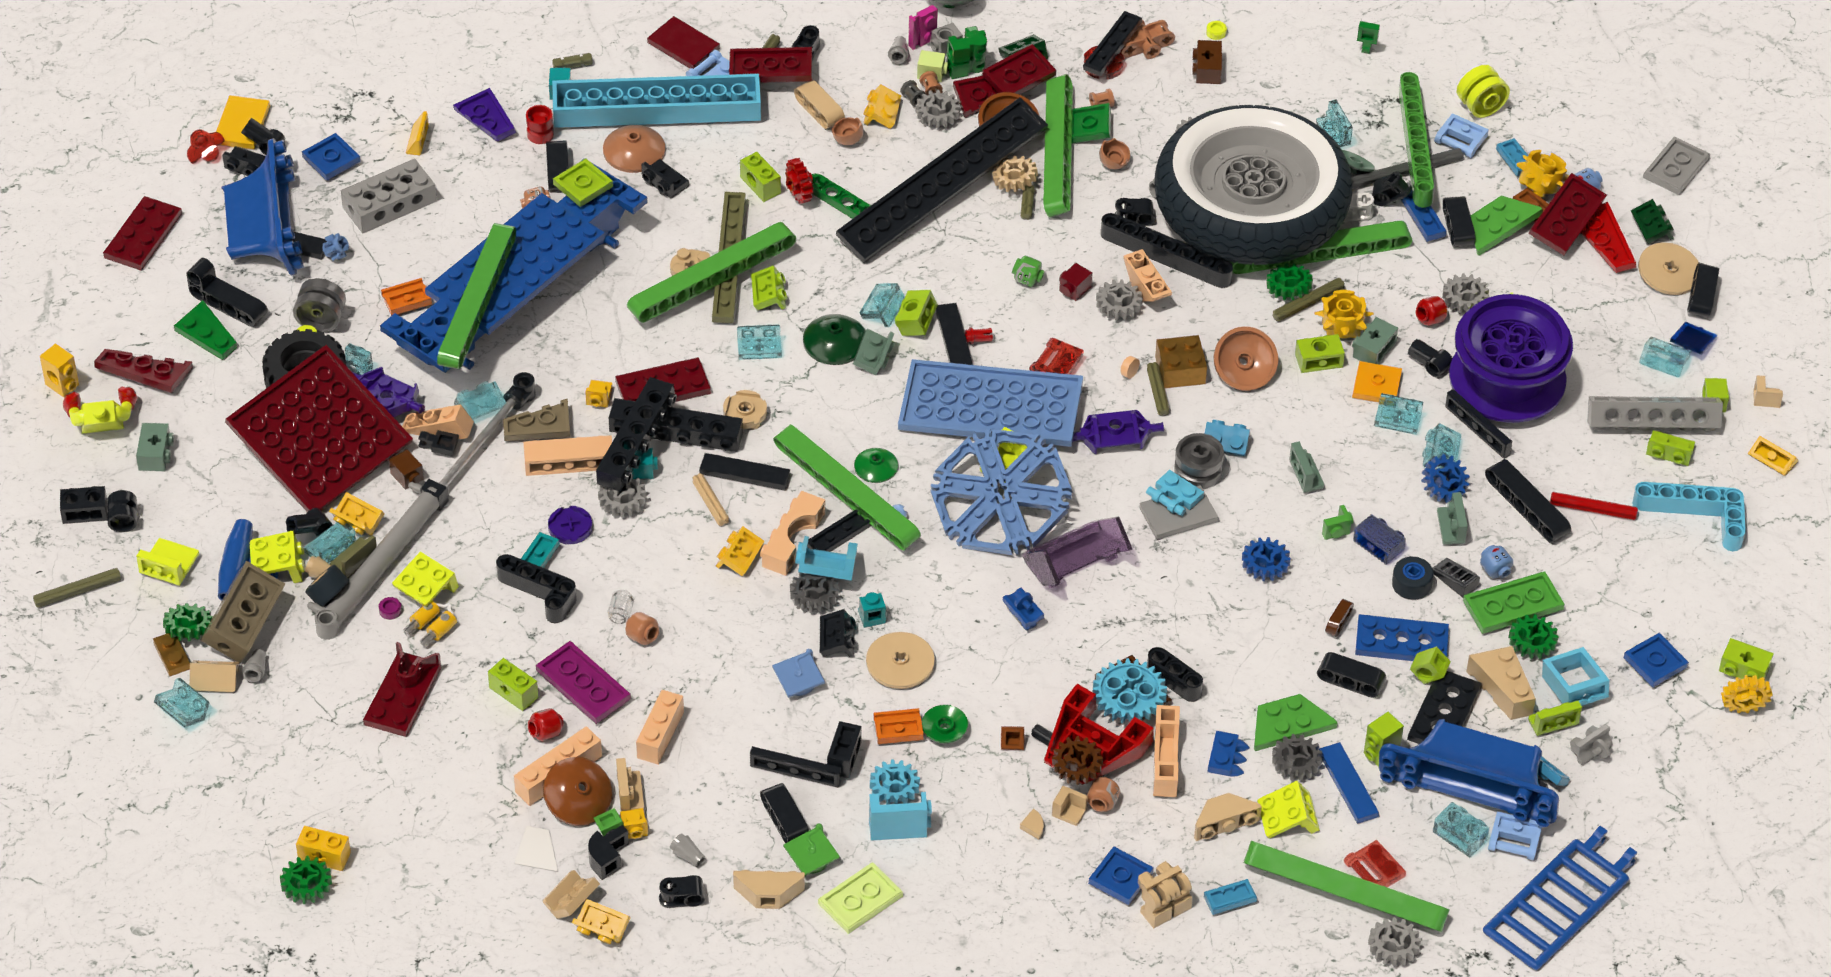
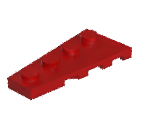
(1608, 240)

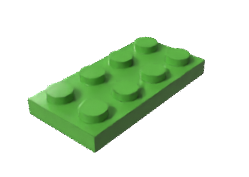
(1504, 603)

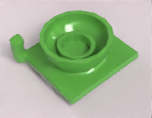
(811, 851)

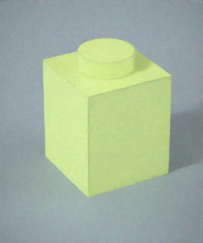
(932, 62)

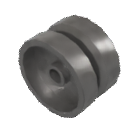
(319, 304)
(1199, 459)

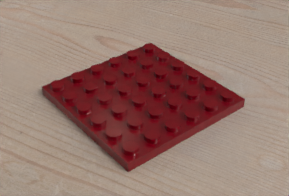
(318, 430)

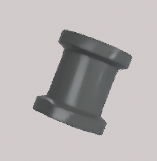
(912, 93)

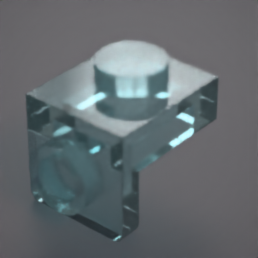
(359, 358)

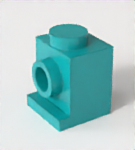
(871, 603)

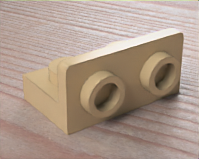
(629, 786)
(569, 894)

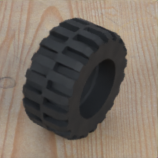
(294, 349)

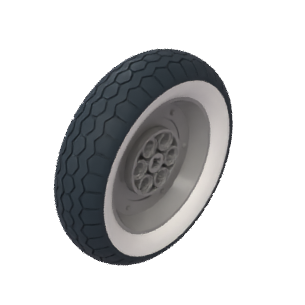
(1253, 184)

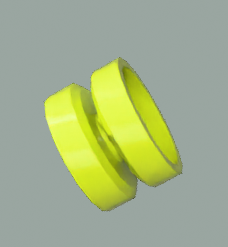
(1483, 91)

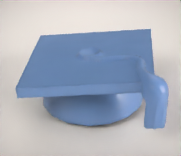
(798, 674)

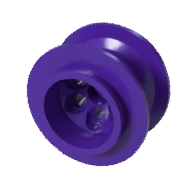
(1511, 358)

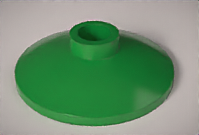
(876, 465)
(944, 717)

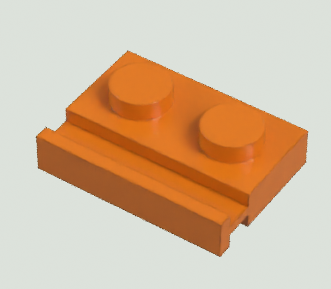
(406, 296)
(898, 726)

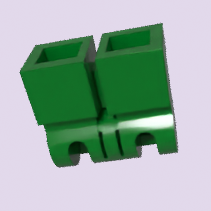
(966, 53)

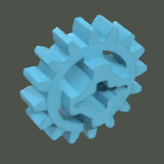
(895, 782)

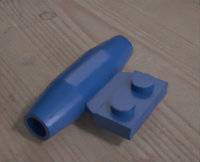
(235, 555)

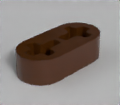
(1339, 617)

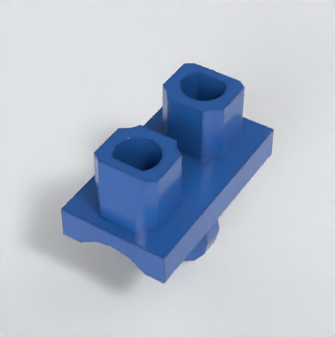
(1023, 607)

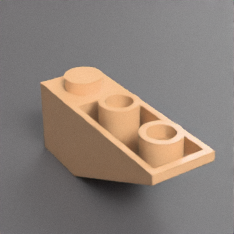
(447, 419)

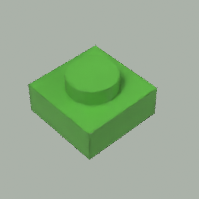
(608, 821)

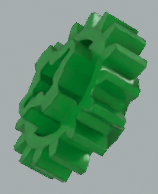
(1289, 281)
(186, 621)
(1533, 636)
(305, 880)

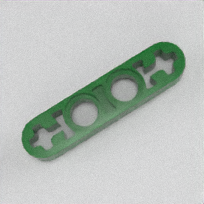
(842, 196)

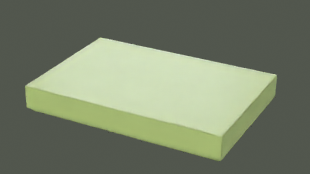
(860, 897)

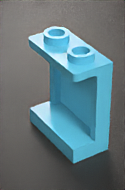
(825, 562)
(899, 820)

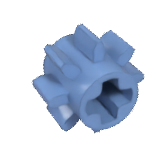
(335, 246)

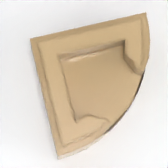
(1033, 824)

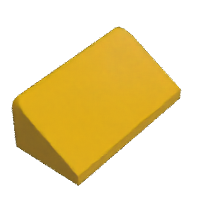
(418, 135)
(1773, 456)

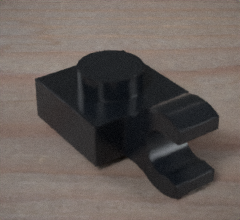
(441, 443)

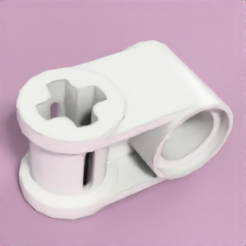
(1356, 208)

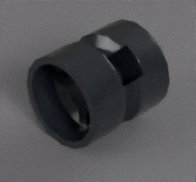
(122, 511)

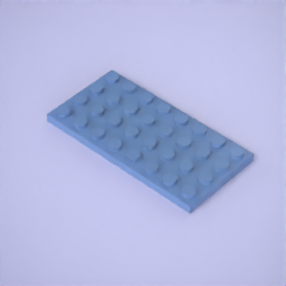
(977, 398)

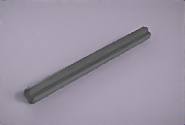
(1403, 168)

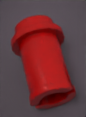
(978, 335)

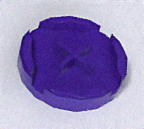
(570, 525)

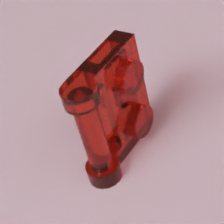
(1063, 362)
(1378, 861)

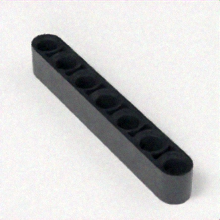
(1166, 250)

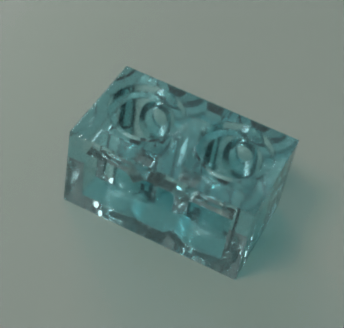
(1456, 825)

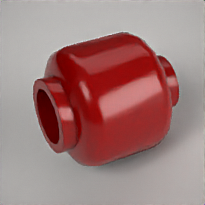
(1431, 310)
(545, 724)

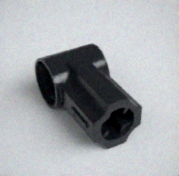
(261, 134)
(1435, 361)
(311, 522)

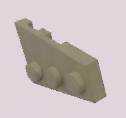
(541, 424)

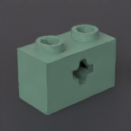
(1375, 341)
(154, 447)

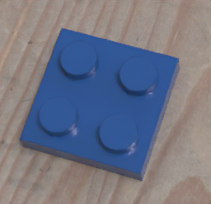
(331, 156)
(1656, 659)
(1119, 875)

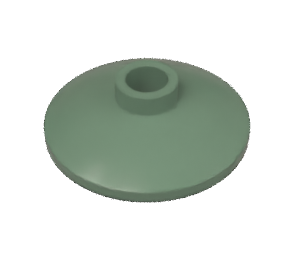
(1358, 163)

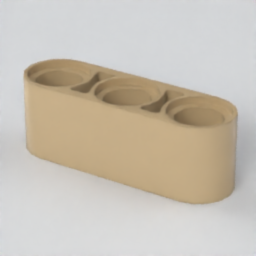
(818, 104)

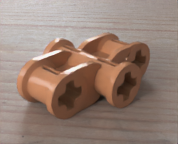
(1149, 39)

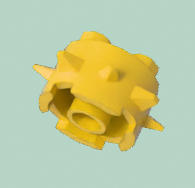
(1543, 172)
(1344, 314)

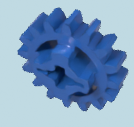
(1448, 477)
(1266, 559)

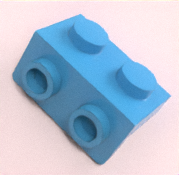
(1232, 438)

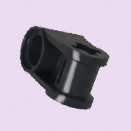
(808, 37)
(1388, 189)
(1136, 210)
(683, 890)

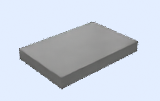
(1676, 165)
(1166, 524)

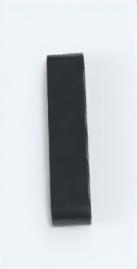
(1528, 501)

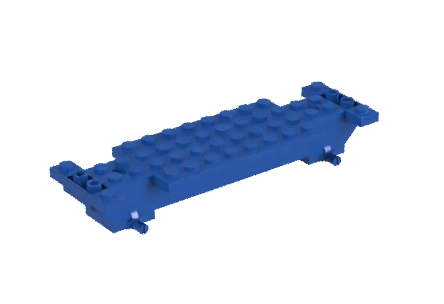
(545, 246)

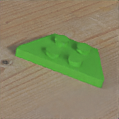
(1500, 220)
(1289, 717)

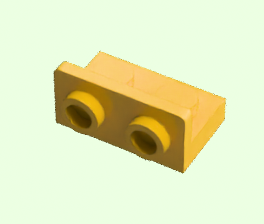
(740, 551)

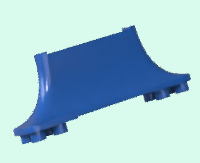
(260, 211)
(1474, 769)

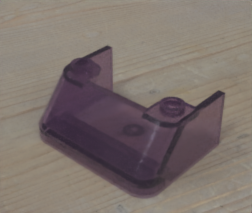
(1077, 549)

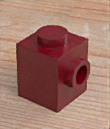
(1075, 281)

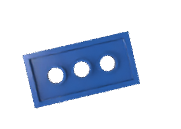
(1392, 628)

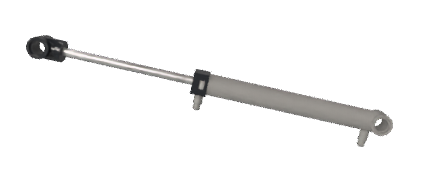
(432, 498)

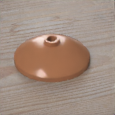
(631, 146)
(1253, 347)

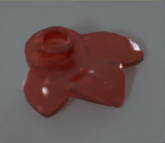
(204, 146)

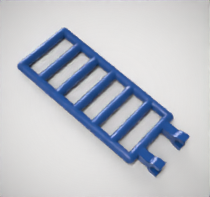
(1587, 849)

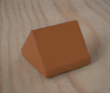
(1012, 737)

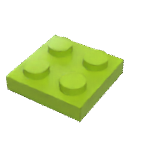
(583, 182)

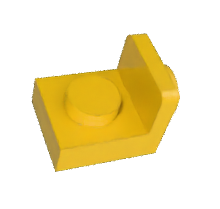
(598, 393)
(635, 823)

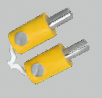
(437, 628)

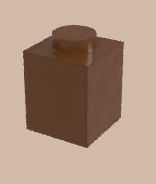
(406, 469)

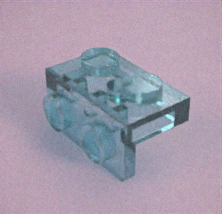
(183, 703)

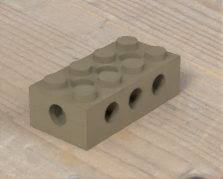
(243, 612)

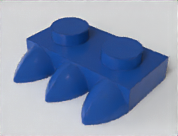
(1226, 754)

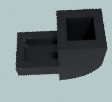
(603, 851)

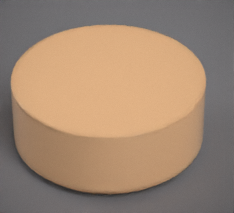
(1130, 367)

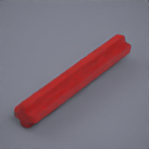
(1594, 505)

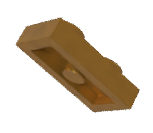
(171, 654)

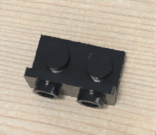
(242, 161)
(664, 178)
(837, 633)

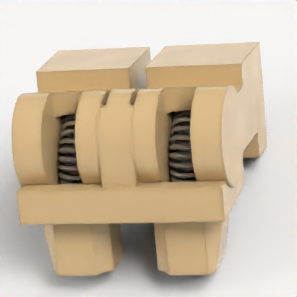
(1164, 894)

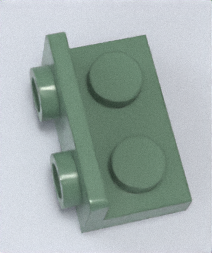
(873, 351)
(1305, 468)
(1453, 521)

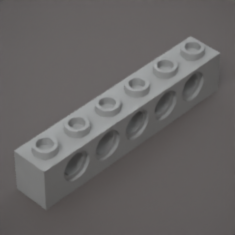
(1600, 405)

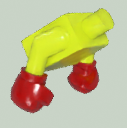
(100, 415)

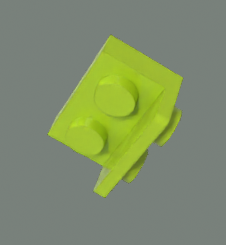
(768, 288)
(1670, 448)
(1556, 717)

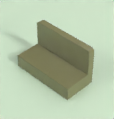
(355, 555)

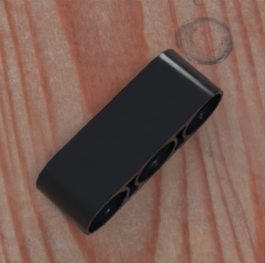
(556, 160)
(1458, 221)
(1703, 290)
(1177, 674)
(1351, 674)
(783, 812)

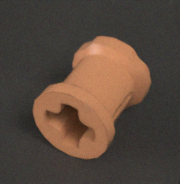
(931, 83)
(1102, 98)

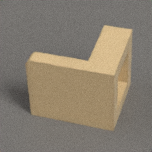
(1766, 396)
(1069, 805)

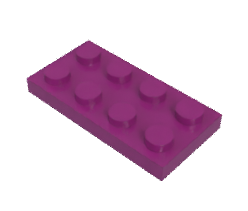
(583, 682)

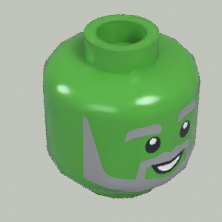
(1028, 270)

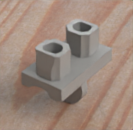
(1595, 743)

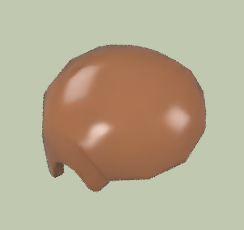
(848, 131)
(1114, 154)

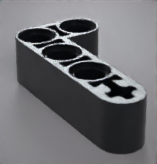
(222, 295)
(554, 588)

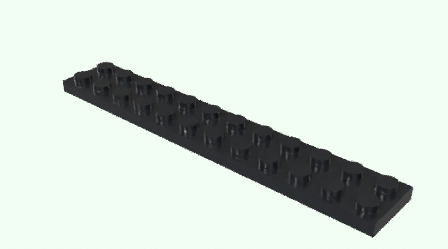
(941, 180)

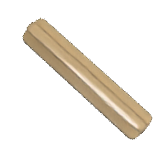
(710, 499)

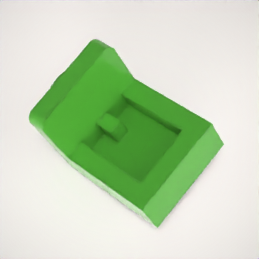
(1339, 525)

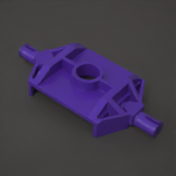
(402, 395)
(1133, 430)

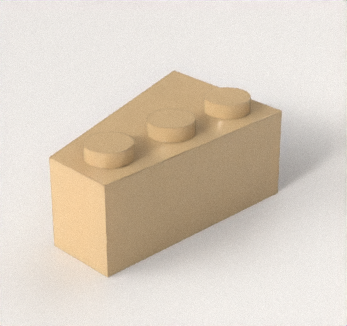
(1504, 680)

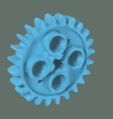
(1129, 690)

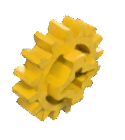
(1746, 694)

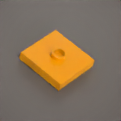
(1376, 379)

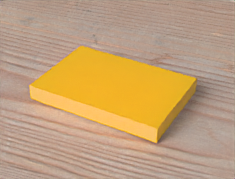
(236, 116)

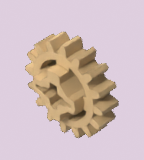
(1015, 174)

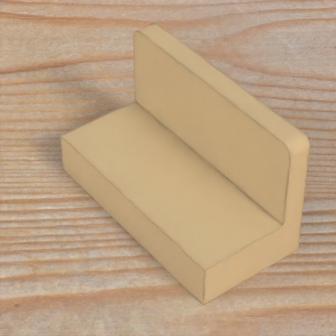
(213, 675)

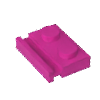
(921, 26)

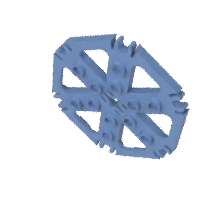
(1016, 486)

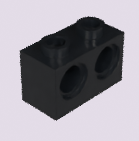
(83, 504)
(845, 747)

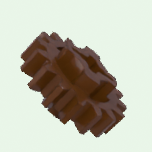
(1078, 753)

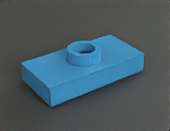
(1512, 154)
(1549, 771)
(1230, 896)

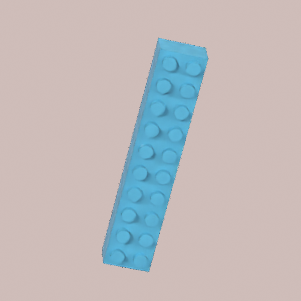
(656, 100)

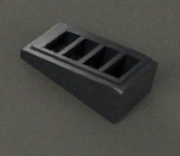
(1462, 588)

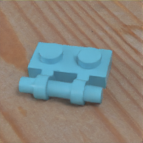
(1178, 489)

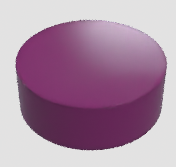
(390, 608)

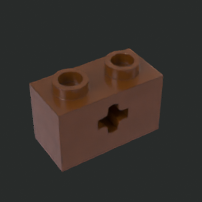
(1208, 62)

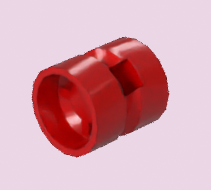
(539, 124)

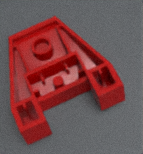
(1115, 749)

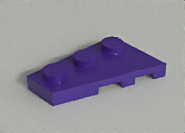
(486, 114)

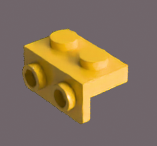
(882, 106)
(358, 514)
(601, 921)

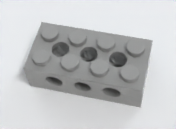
(388, 195)

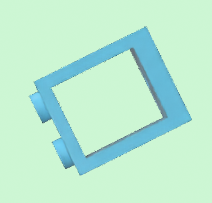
(1595, 688)

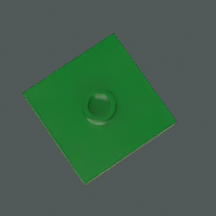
(1091, 123)

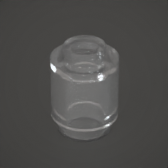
(620, 606)

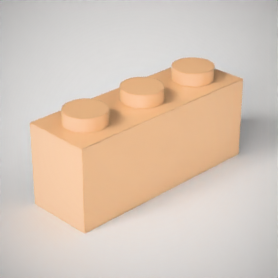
(660, 727)

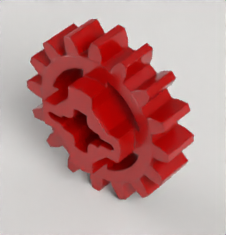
(799, 180)

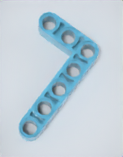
(1697, 500)

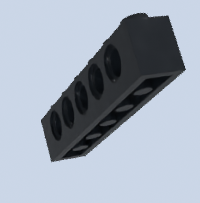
(687, 426)
(635, 434)

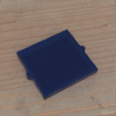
(1693, 338)

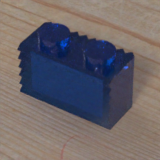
(1379, 539)

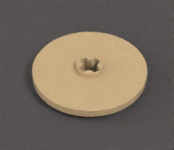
(1654, 268)
(911, 672)

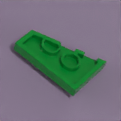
(206, 331)

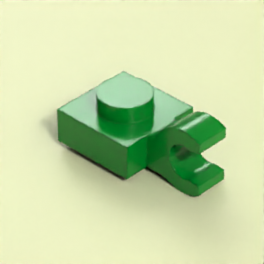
(1368, 34)

